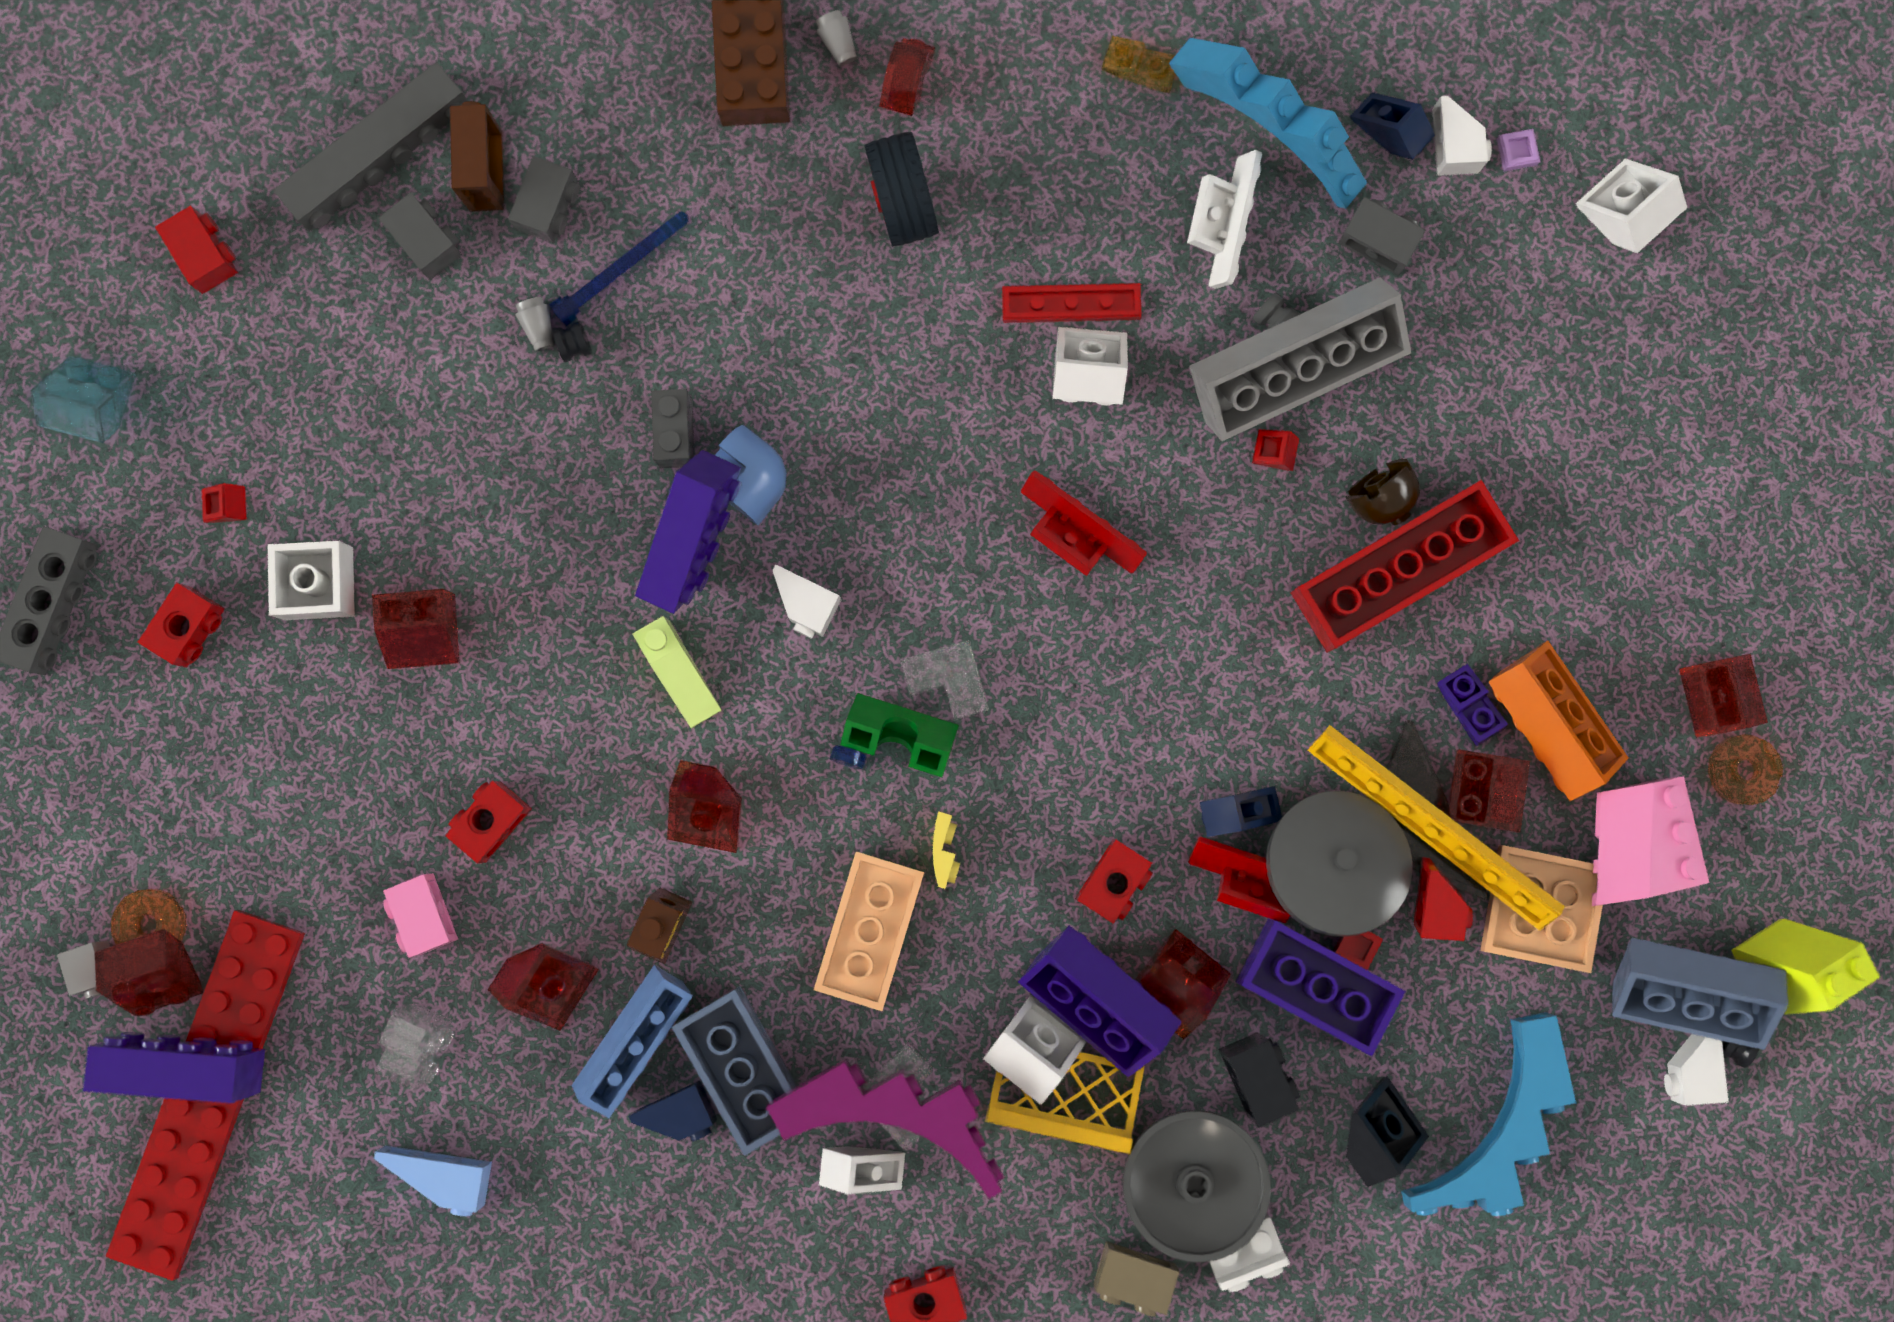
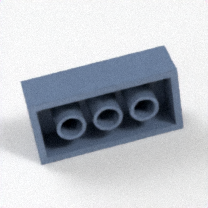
(1699, 993)
(736, 1066)

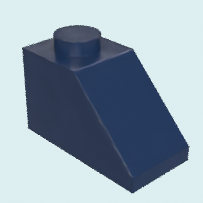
(1394, 124)
(1240, 811)
(678, 1114)

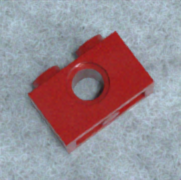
(164, 632)
(507, 812)
(1116, 859)
(940, 1284)

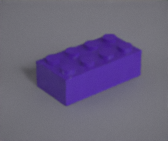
(689, 531)
(1320, 986)
(1100, 1001)
(174, 1068)

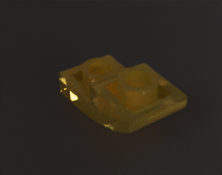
(1136, 64)

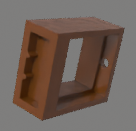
(476, 157)

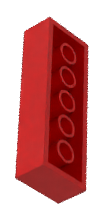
(1404, 566)

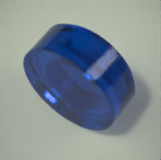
(848, 757)

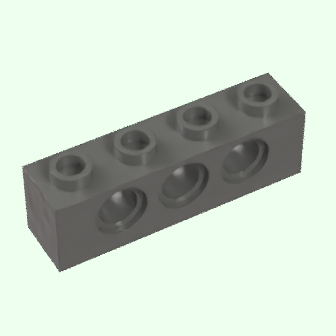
(28, 605)

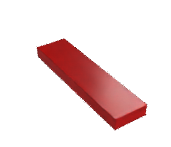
(1071, 303)

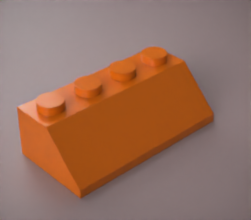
(1558, 721)

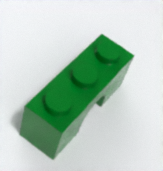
(879, 722)

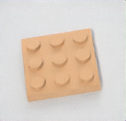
(1566, 940)

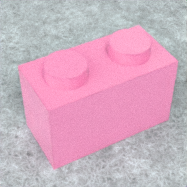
(419, 915)

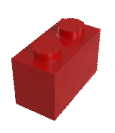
(197, 249)

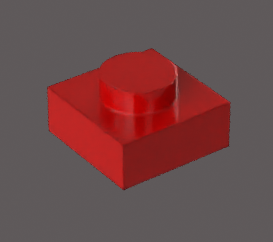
(1359, 948)

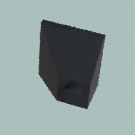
(1383, 1135)

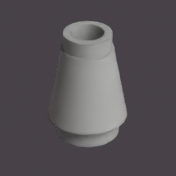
(837, 37)
(536, 322)

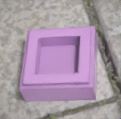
(1518, 150)

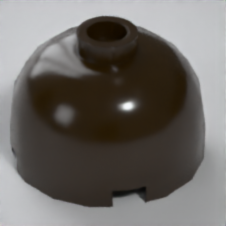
(1386, 495)

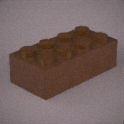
(750, 62)

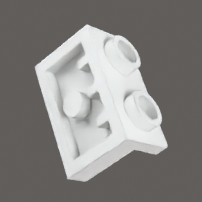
(1258, 1258)

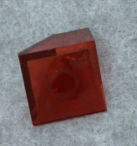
(703, 808)
(542, 984)

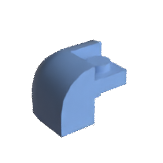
(760, 474)

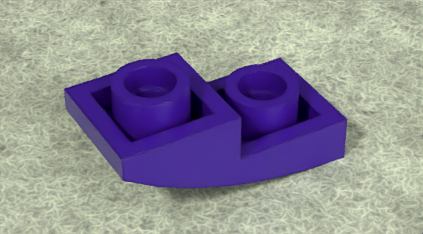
(1471, 705)

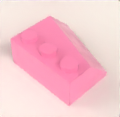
(1646, 842)

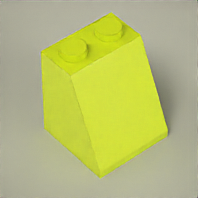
(1818, 964)

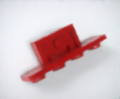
(1076, 531)
(1243, 878)

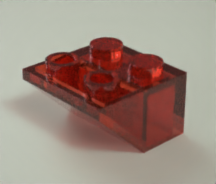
(416, 628)
(1723, 696)
(1488, 791)
(146, 973)
(1184, 981)

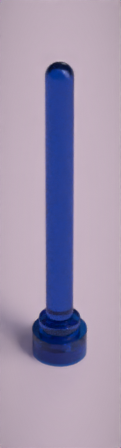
(568, 307)

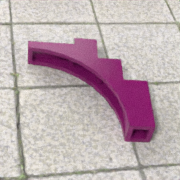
(895, 1101)

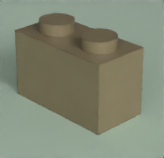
(1135, 1279)

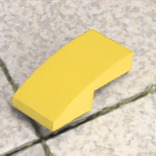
(944, 864)

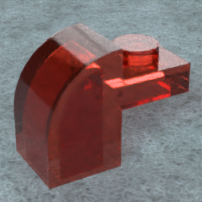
(906, 75)

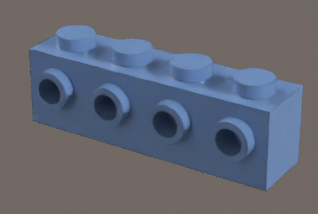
(631, 1041)

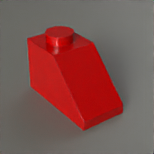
(1440, 906)

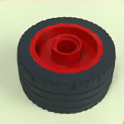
(901, 189)

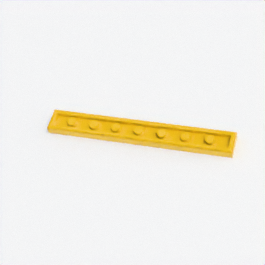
(1436, 828)

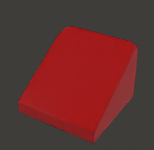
(1276, 449)
(224, 503)

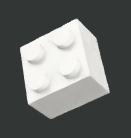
(310, 580)

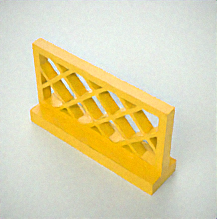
(1068, 1127)

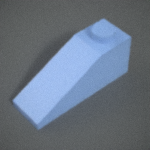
(442, 1178)

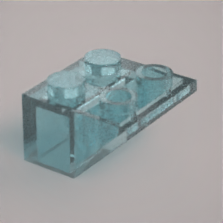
(83, 398)

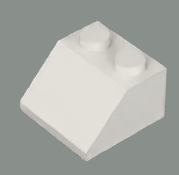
(1633, 204)
(1090, 366)
(1035, 1050)

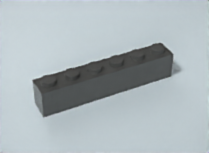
(370, 148)

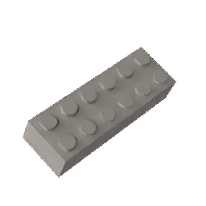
(1301, 358)

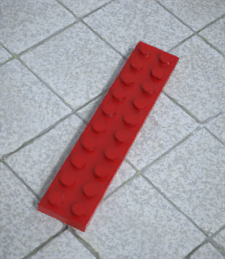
(194, 1134)

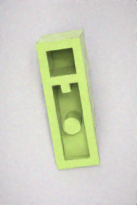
(677, 671)

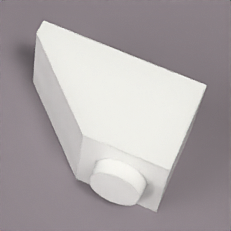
(1458, 140)
(806, 602)
(1697, 1073)
(861, 1169)

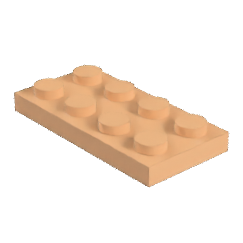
(869, 931)

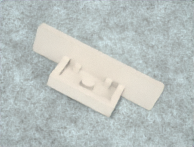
(1223, 216)

